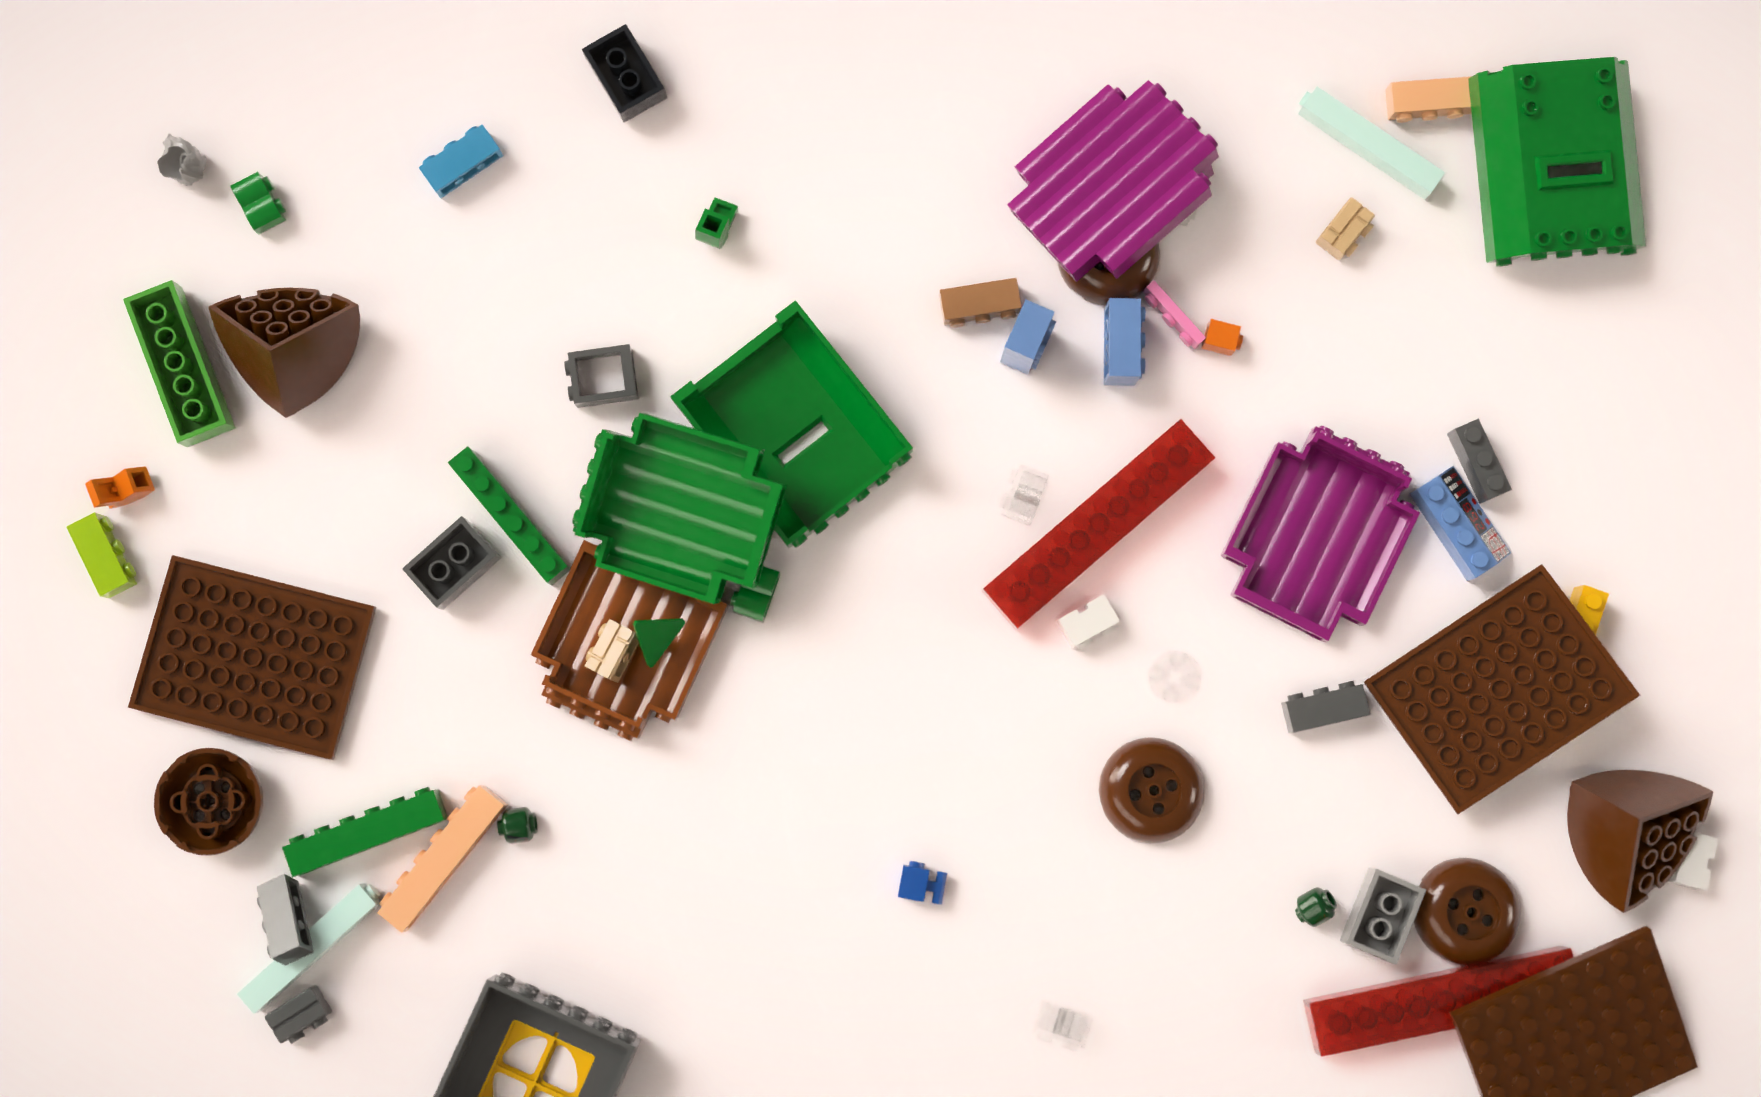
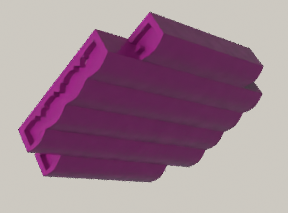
(1114, 179)
(1320, 533)

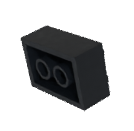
(624, 73)

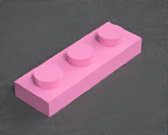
(1173, 315)

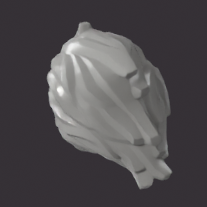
(181, 161)

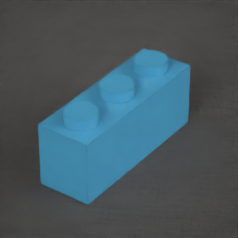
(460, 160)

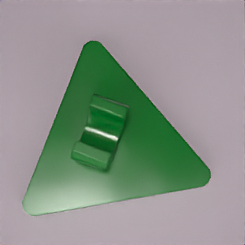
(656, 636)

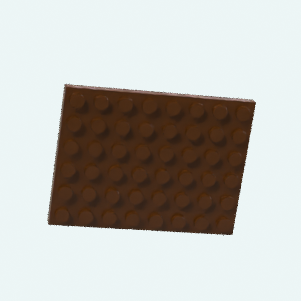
(252, 657)
(1501, 689)
(1580, 1027)

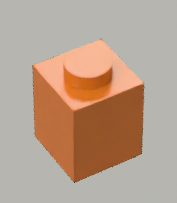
(1222, 337)

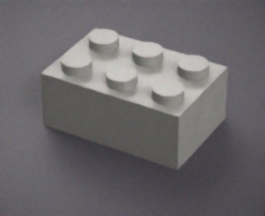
(1382, 915)

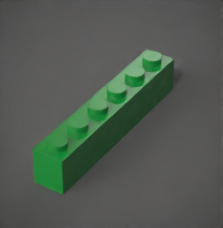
(509, 515)
(364, 833)

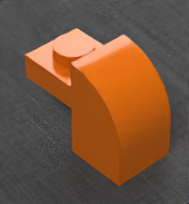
(121, 489)

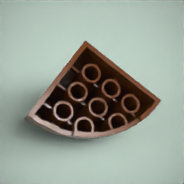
(288, 342)
(1633, 830)

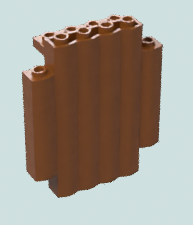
(587, 602)

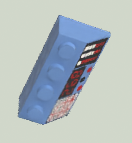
(1460, 523)

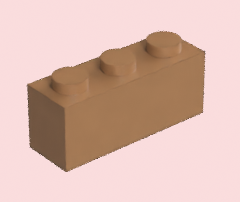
(980, 302)

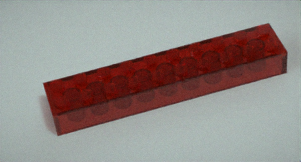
(1098, 524)
(1415, 1003)

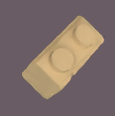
(1345, 229)
(612, 650)

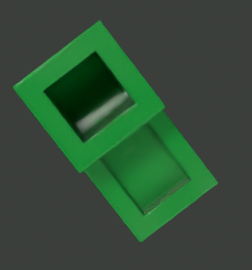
(716, 223)

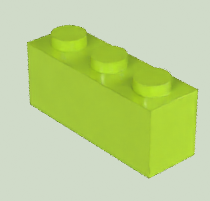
(102, 555)

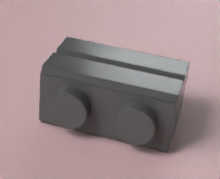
(299, 1014)

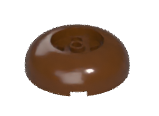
(1101, 285)
(1125, 772)
(177, 801)
(1438, 923)

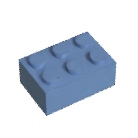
(1028, 337)
(1123, 342)

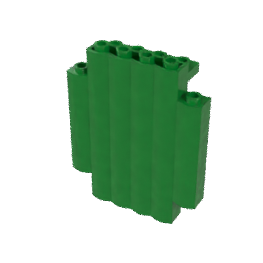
(678, 508)

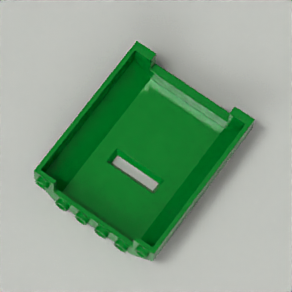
(1556, 117)
(777, 394)

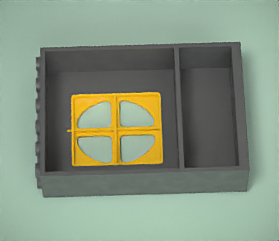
(515, 1012)

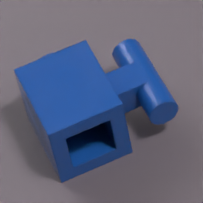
(915, 883)

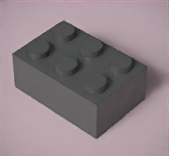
(451, 563)

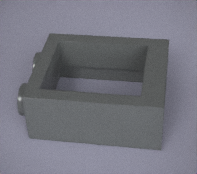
(629, 376)

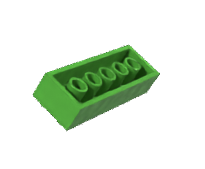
(179, 363)

